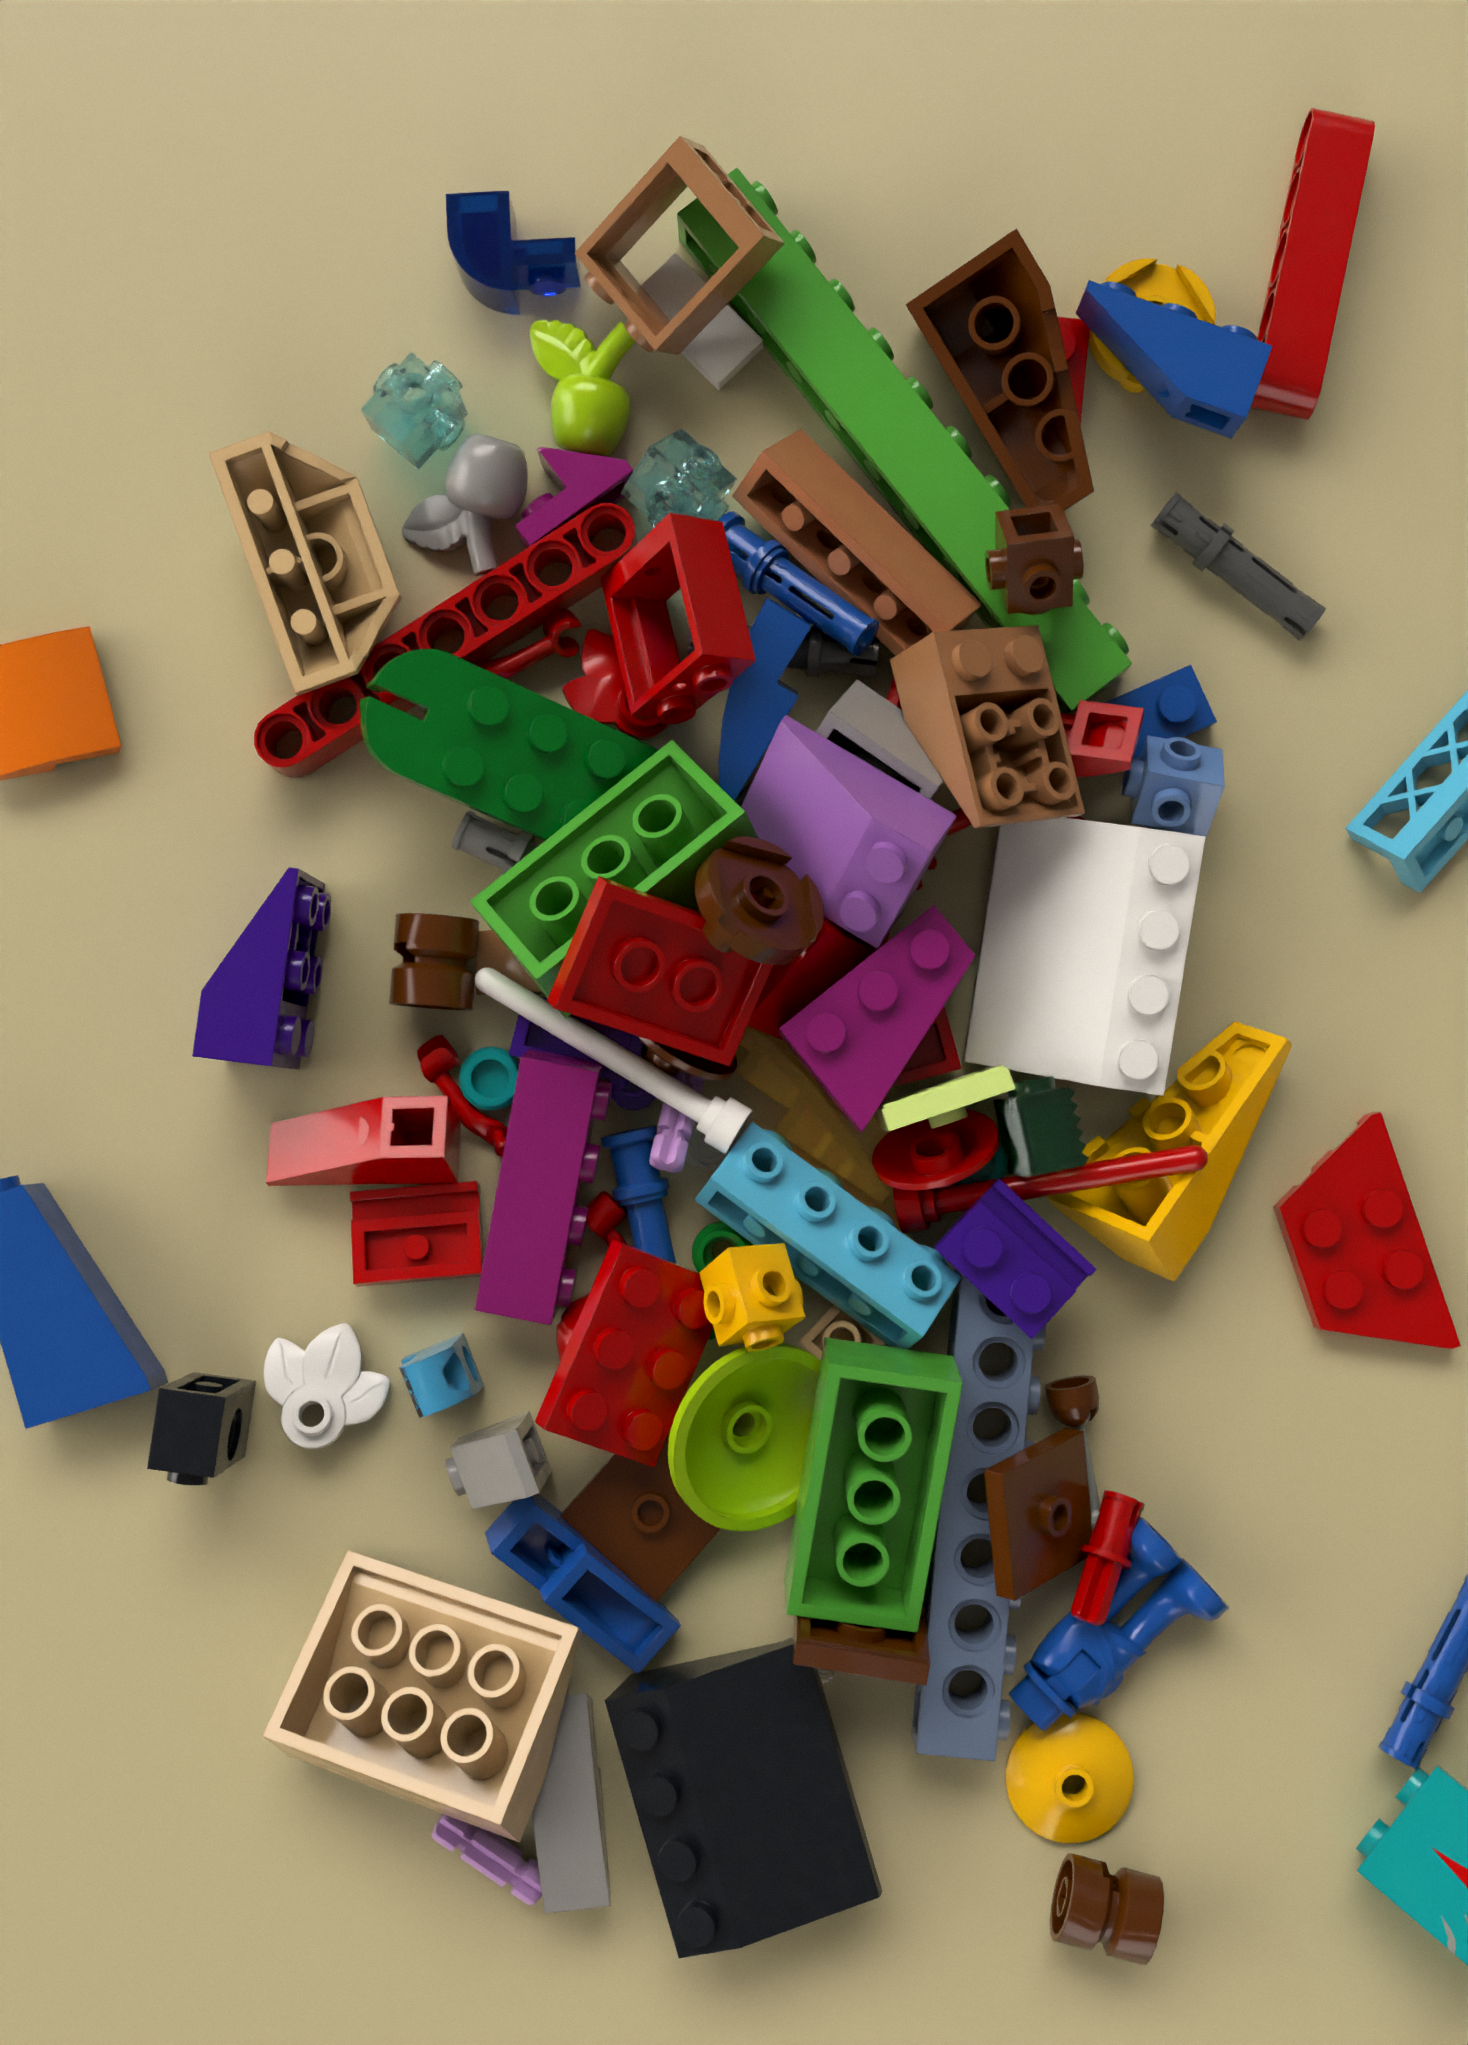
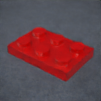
(656, 975)
(629, 1356)

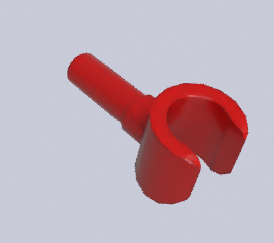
(605, 1216)

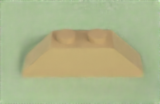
(309, 556)

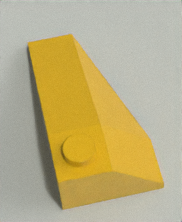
(1210, 1106)

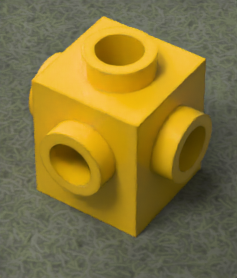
(752, 1296)

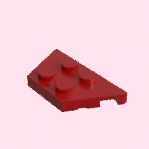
(1363, 1246)

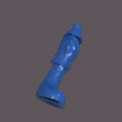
(1087, 1662)

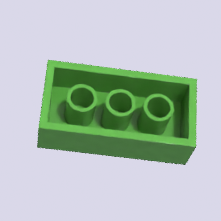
(871, 1484)

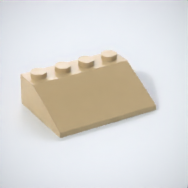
(429, 1694)

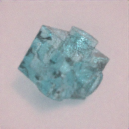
(416, 408)
(679, 479)

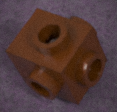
(1034, 559)

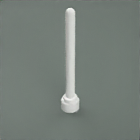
(716, 1118)

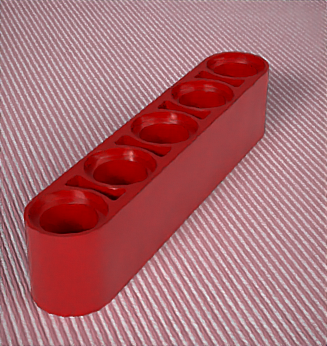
(1311, 260)

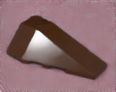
(1007, 360)

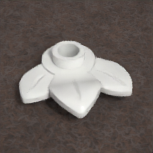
(326, 1376)

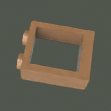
(680, 167)

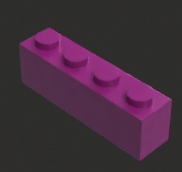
(541, 1186)

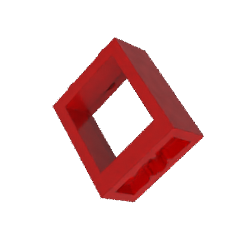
(672, 556)

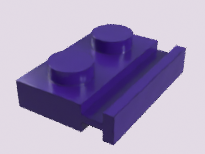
(1014, 1258)

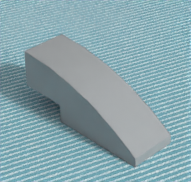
(571, 1817)

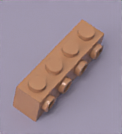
(852, 543)

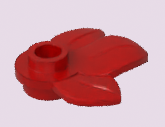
(602, 689)

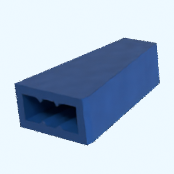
(59, 1317)

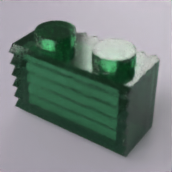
(1039, 1128)

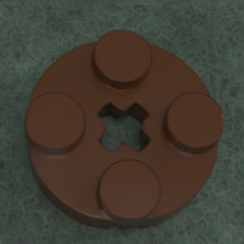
(738, 921)

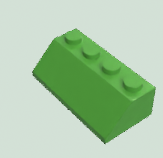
(640, 833)

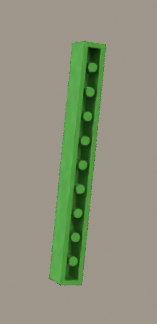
(895, 435)

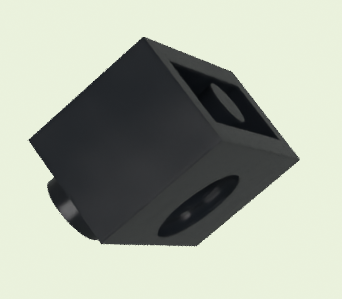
(200, 1426)

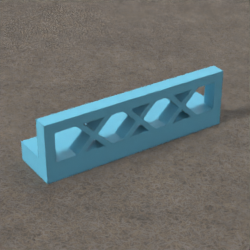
(1440, 824)

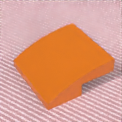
(53, 703)

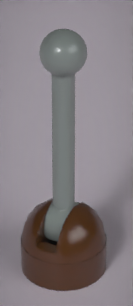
(1074, 1404)

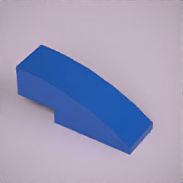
(757, 696)
(580, 1581)

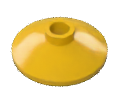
(1045, 1759)

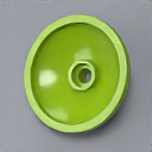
(753, 1470)

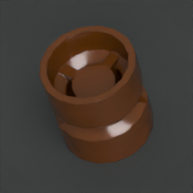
(434, 961)
(1105, 1908)

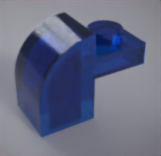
(495, 262)

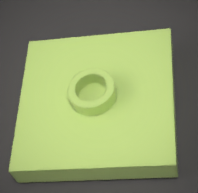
(944, 1101)

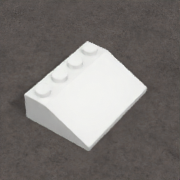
(1084, 952)

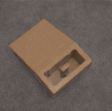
(990, 723)

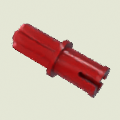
(1106, 1556)

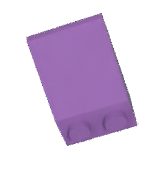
(845, 827)

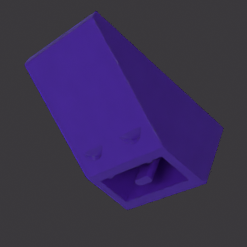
(261, 990)

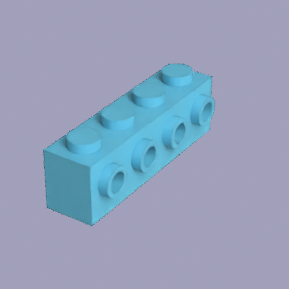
(831, 1237)

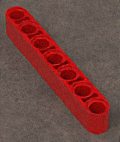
(463, 612)

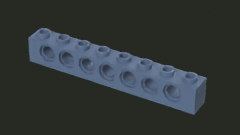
(973, 1722)

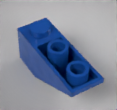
(1186, 364)

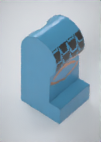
(441, 1375)

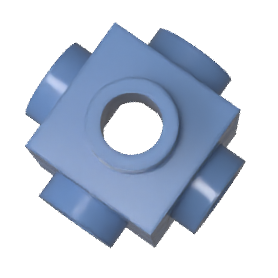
(1175, 785)

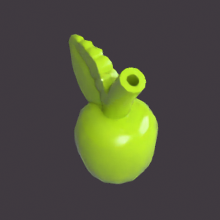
(586, 406)

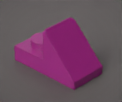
(583, 484)

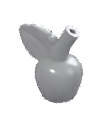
(481, 483)

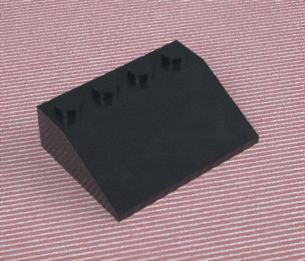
(741, 1797)

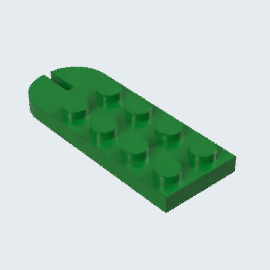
(493, 742)

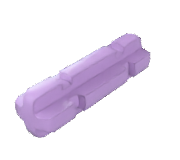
(674, 1131)
(491, 1857)

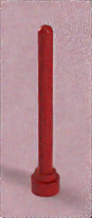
(920, 1207)

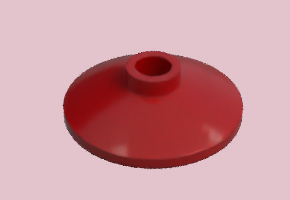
(935, 1157)

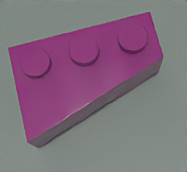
(877, 1014)

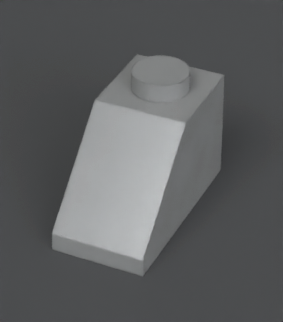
(499, 1463)

